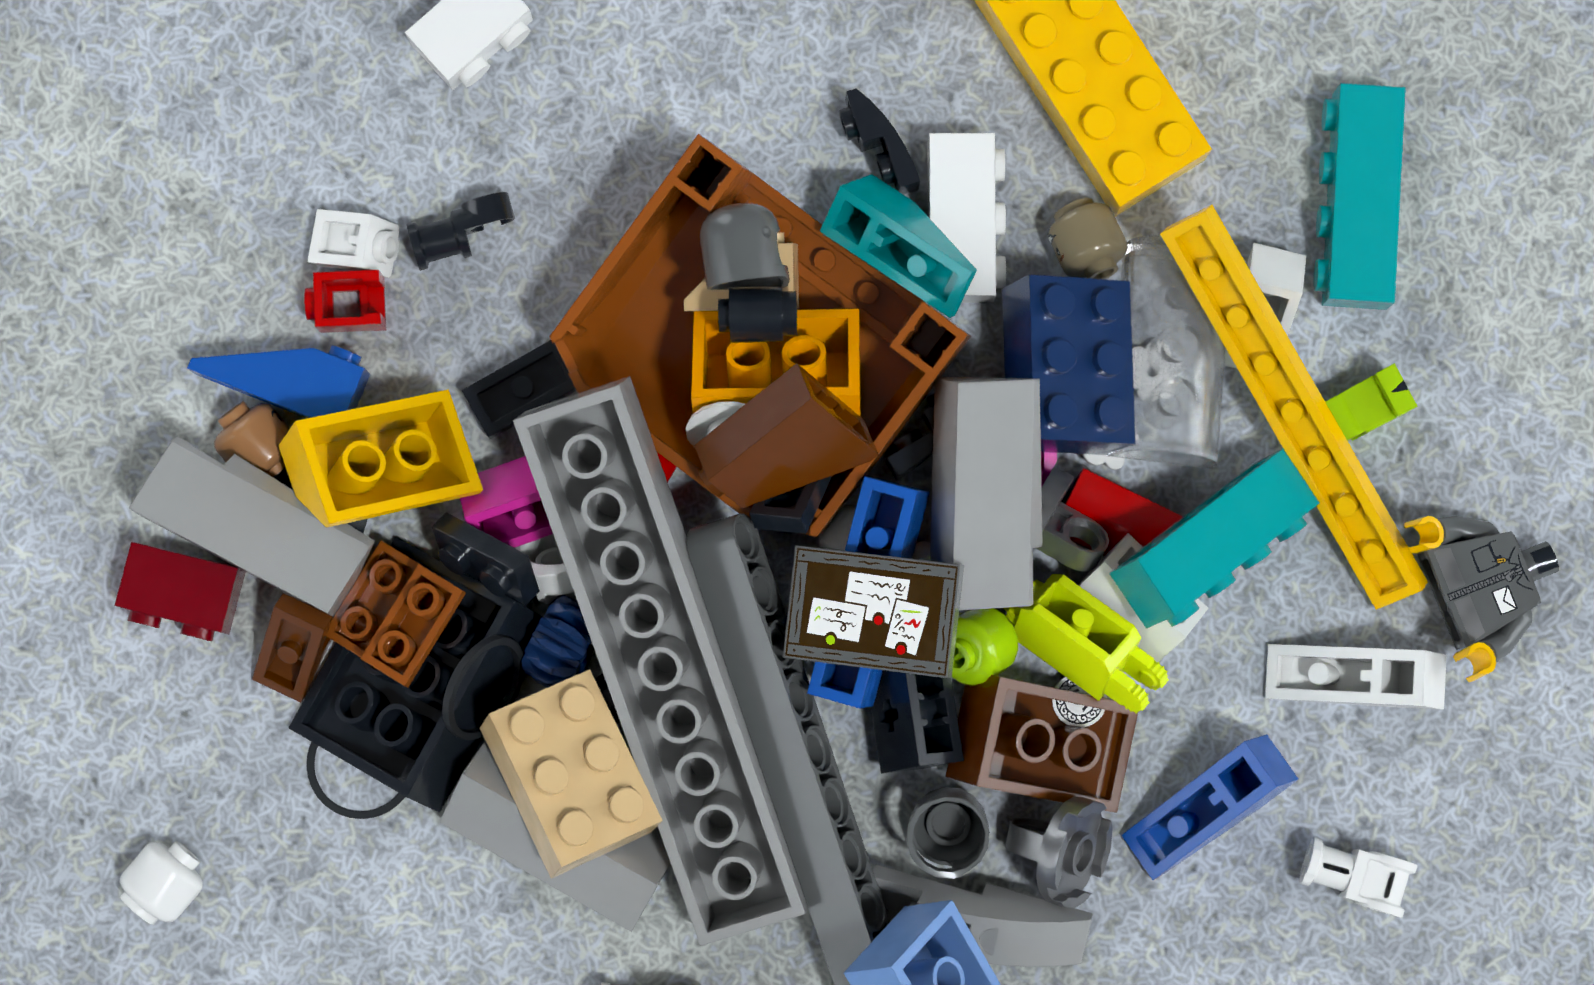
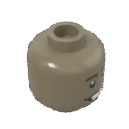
(1087, 239)

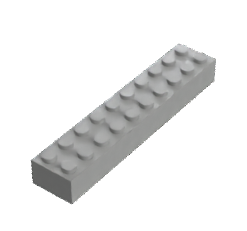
(661, 657)

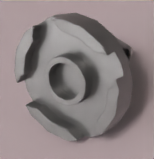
(1063, 522)
(1065, 849)

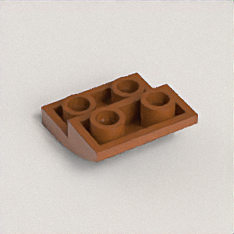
(394, 613)

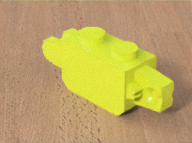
(1087, 642)

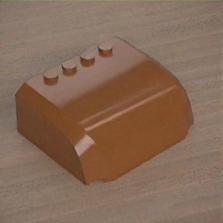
(636, 323)

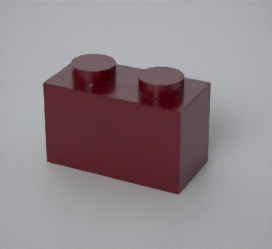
(180, 590)

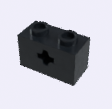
(915, 722)

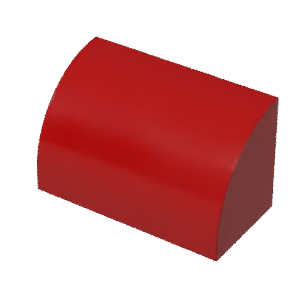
(1118, 510)

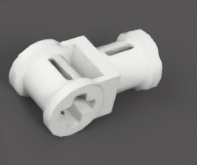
(1367, 877)

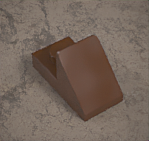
(292, 647)

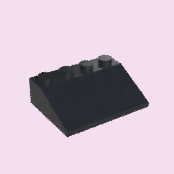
(401, 730)

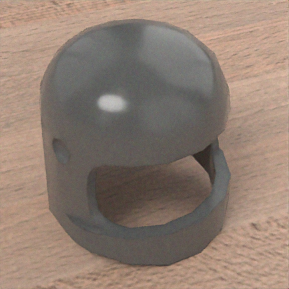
(742, 248)
(934, 824)

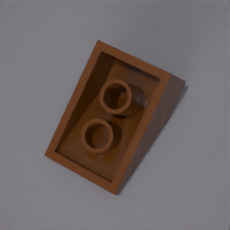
(1023, 748)

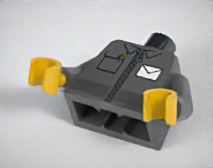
(1481, 584)

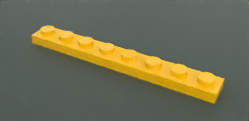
(1294, 407)

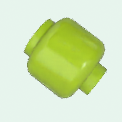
(983, 645)

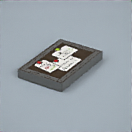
(873, 611)

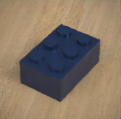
(1080, 348)

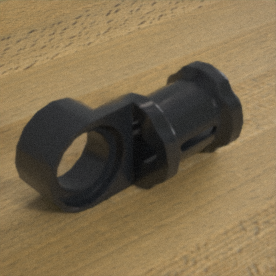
(449, 235)

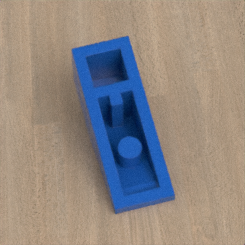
(293, 380)
(1210, 805)

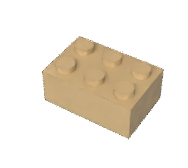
(570, 773)

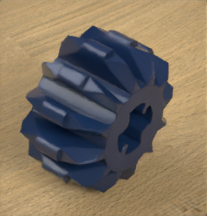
(559, 644)

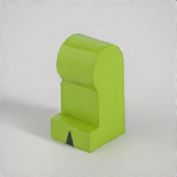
(1371, 403)

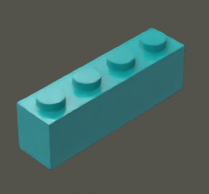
(1361, 196)
(1214, 540)

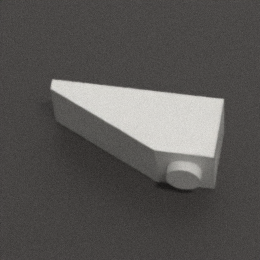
(1356, 676)

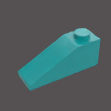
(899, 242)

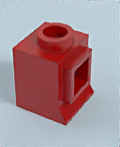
(320, 300)

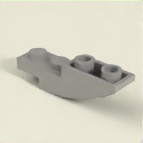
(1004, 922)

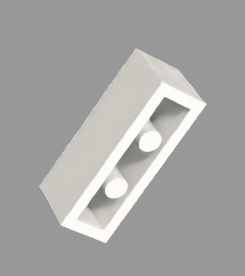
(964, 207)

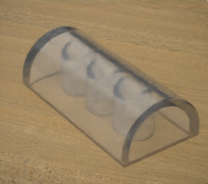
(1174, 362)

